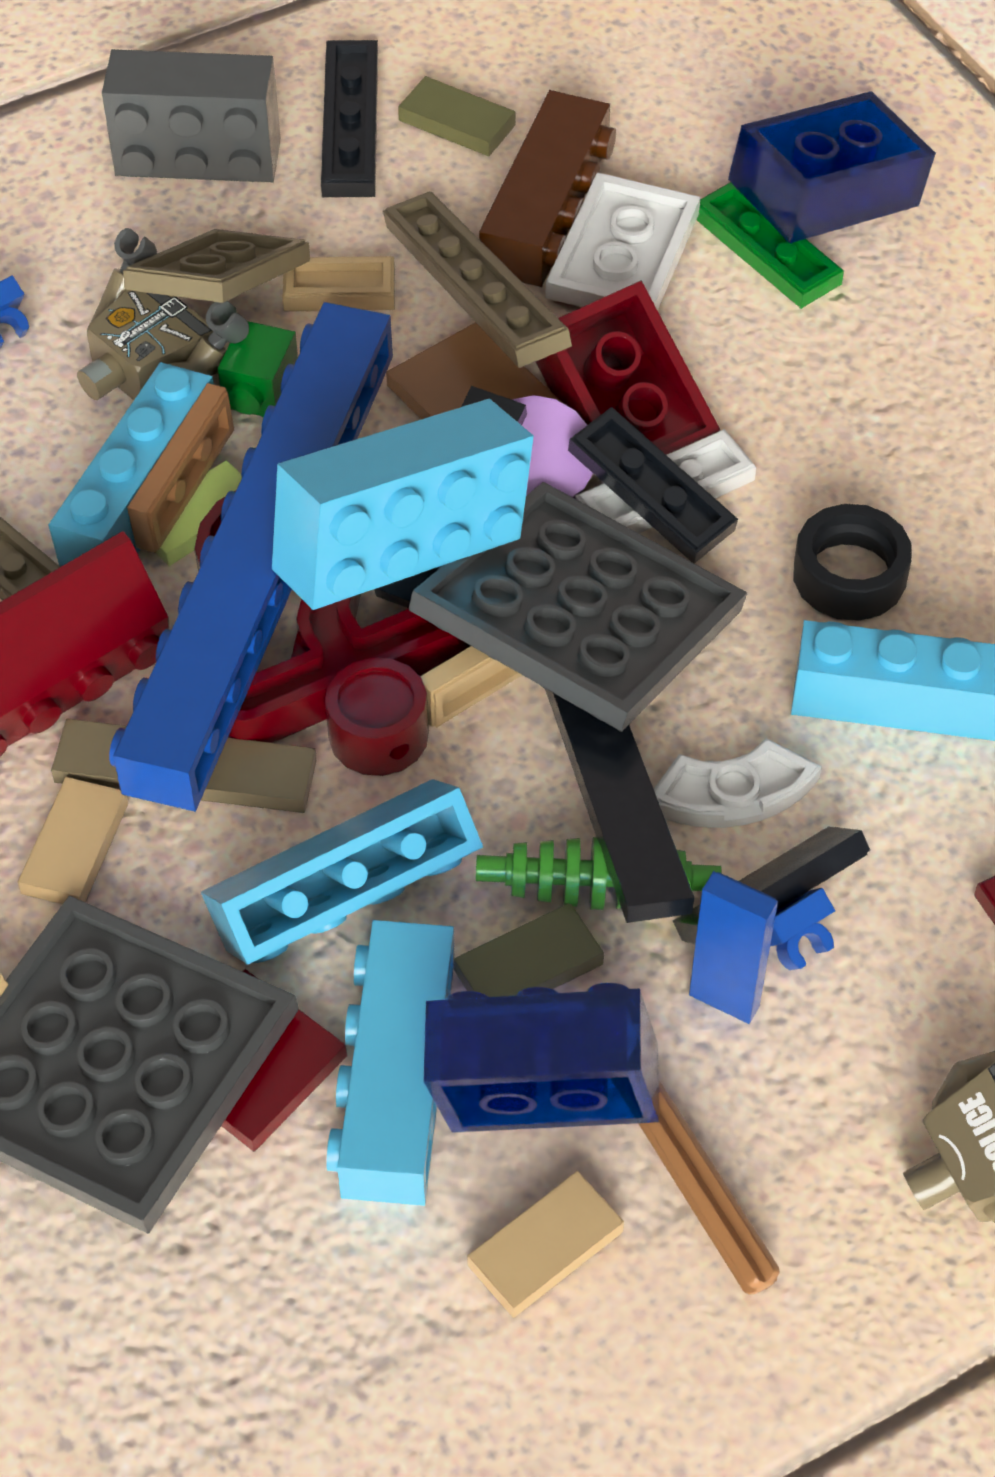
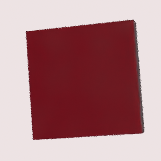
(285, 1079)

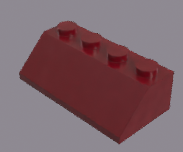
(75, 636)

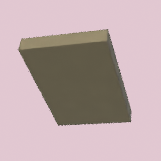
(216, 265)

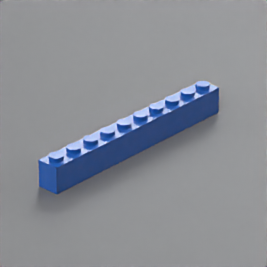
(237, 598)

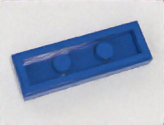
(732, 946)

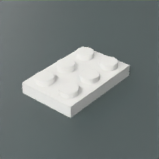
(622, 237)

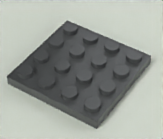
(582, 607)
(124, 1059)

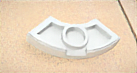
(735, 789)

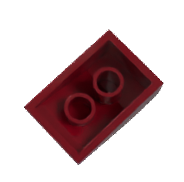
(629, 363)

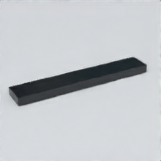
(624, 815)

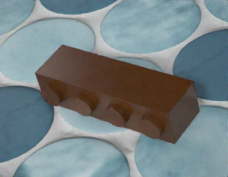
(548, 184)

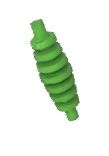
(518, 870)

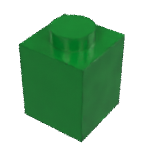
(256, 366)

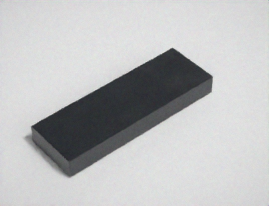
(652, 485)
(795, 870)

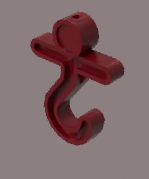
(352, 677)

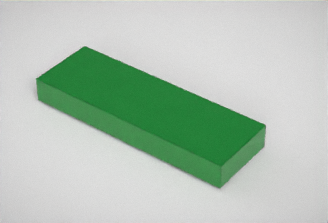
(793, 268)

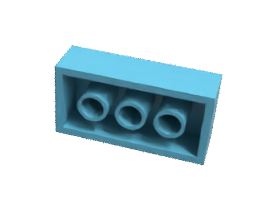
(400, 502)

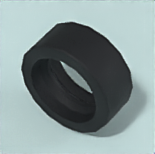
(859, 527)

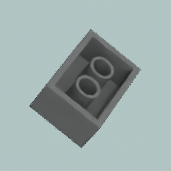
(192, 115)

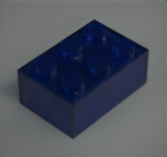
(830, 166)
(542, 1059)

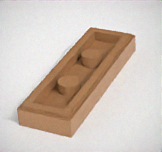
(181, 468)

